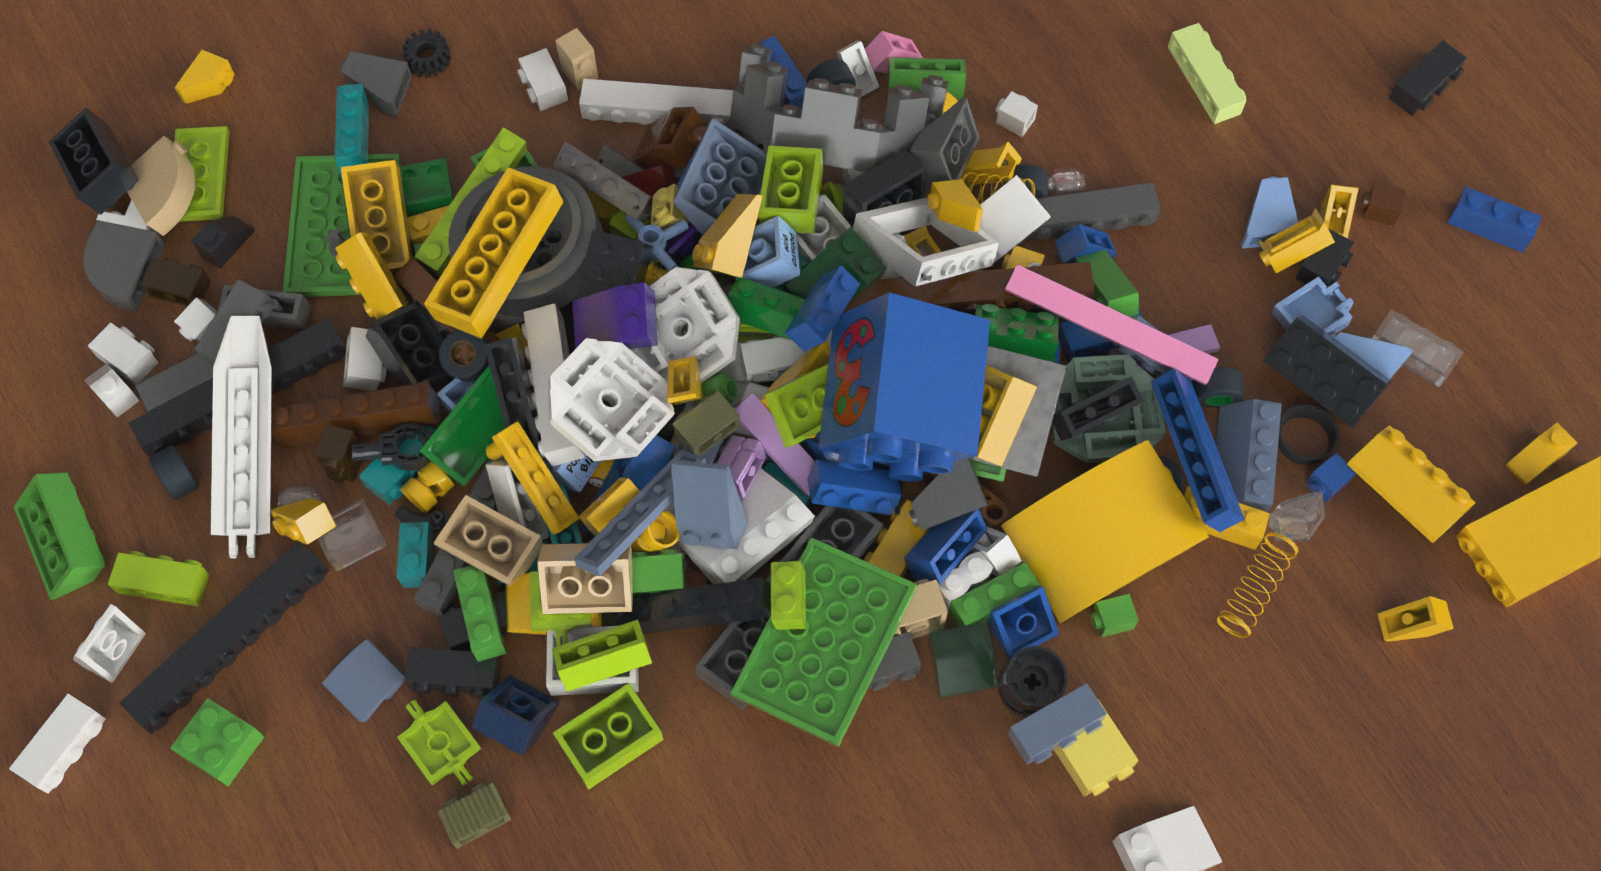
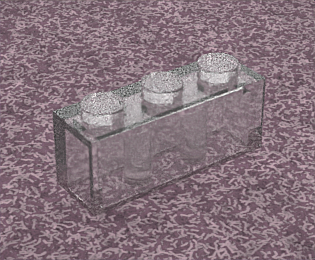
(1431, 356)

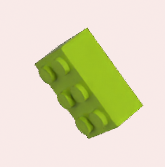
(792, 186)
(608, 736)

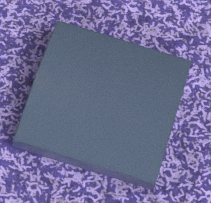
(364, 680)

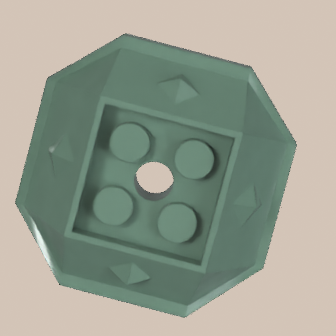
(1123, 431)

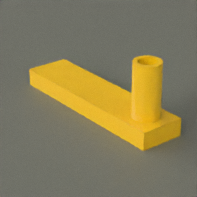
(533, 476)

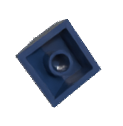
(514, 714)

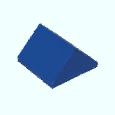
(1023, 622)

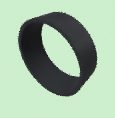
(1321, 417)

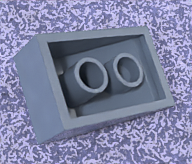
(707, 505)

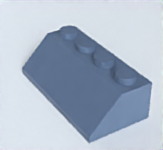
(1249, 448)

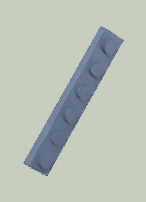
(631, 520)

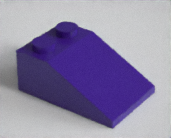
(618, 315)

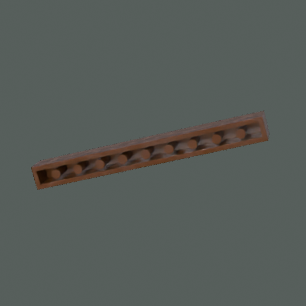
(980, 288)

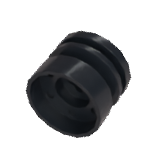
(1046, 675)

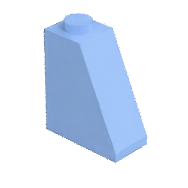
(1271, 211)
(1379, 354)

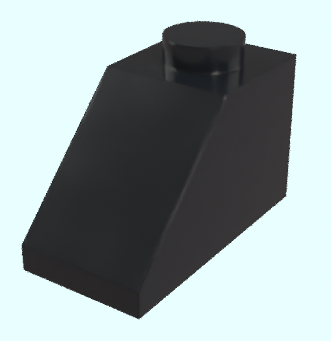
(221, 239)

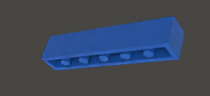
(1197, 451)

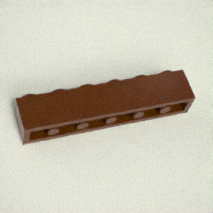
(360, 413)

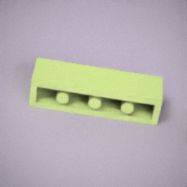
(1207, 73)

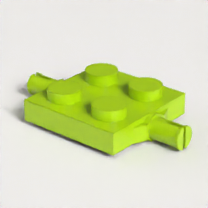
(557, 623)
(439, 743)

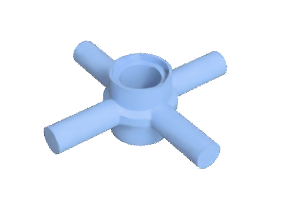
(656, 237)

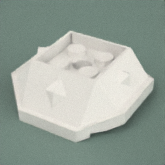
(696, 300)
(610, 374)

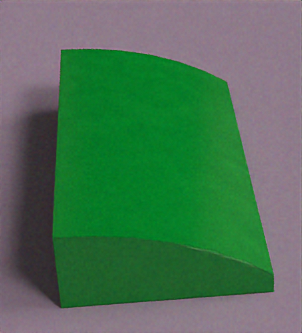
(425, 186)
(462, 438)

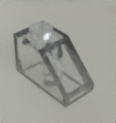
(1298, 516)

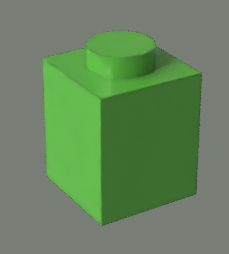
(1114, 615)

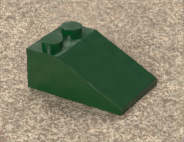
(847, 251)

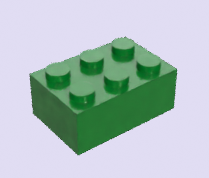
(1021, 331)

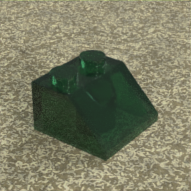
(963, 659)

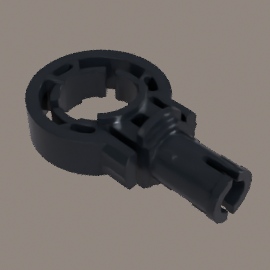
(388, 448)

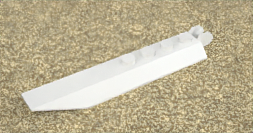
(241, 435)

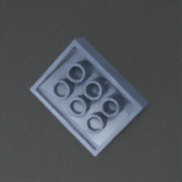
(718, 172)

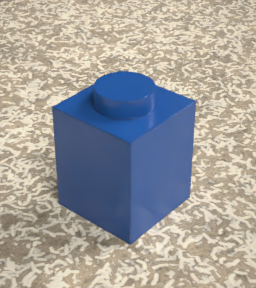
(1331, 477)

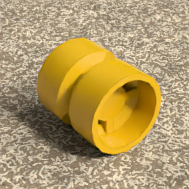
(427, 487)
(658, 535)

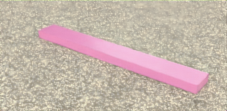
(1111, 324)

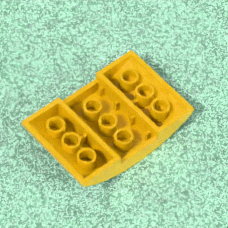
(1104, 530)

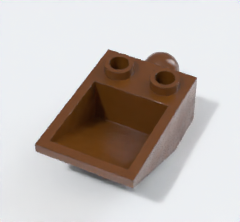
(671, 139)

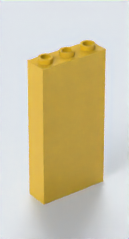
(1538, 535)

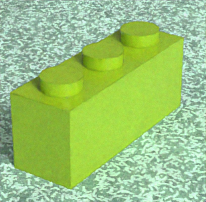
(159, 578)
(601, 655)

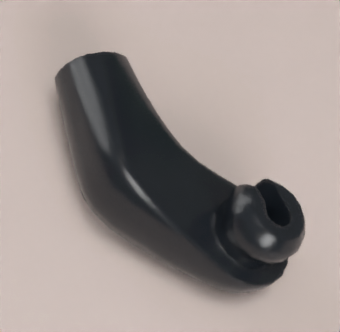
(436, 519)

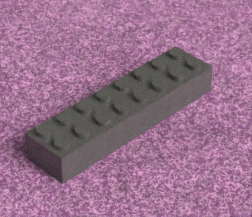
(838, 527)

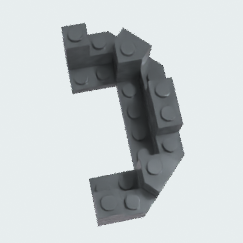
(829, 114)

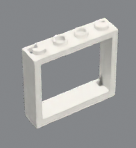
(878, 225)

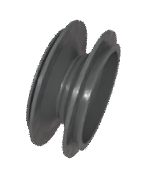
(554, 267)

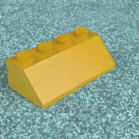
(1411, 483)

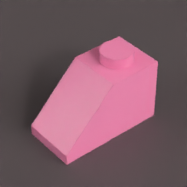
(889, 45)

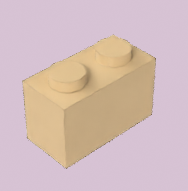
(576, 58)

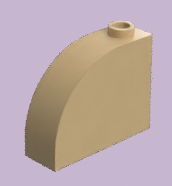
(163, 185)

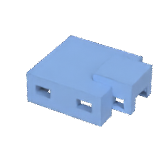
(1319, 304)

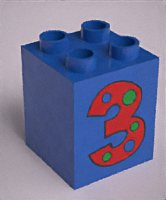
(904, 387)

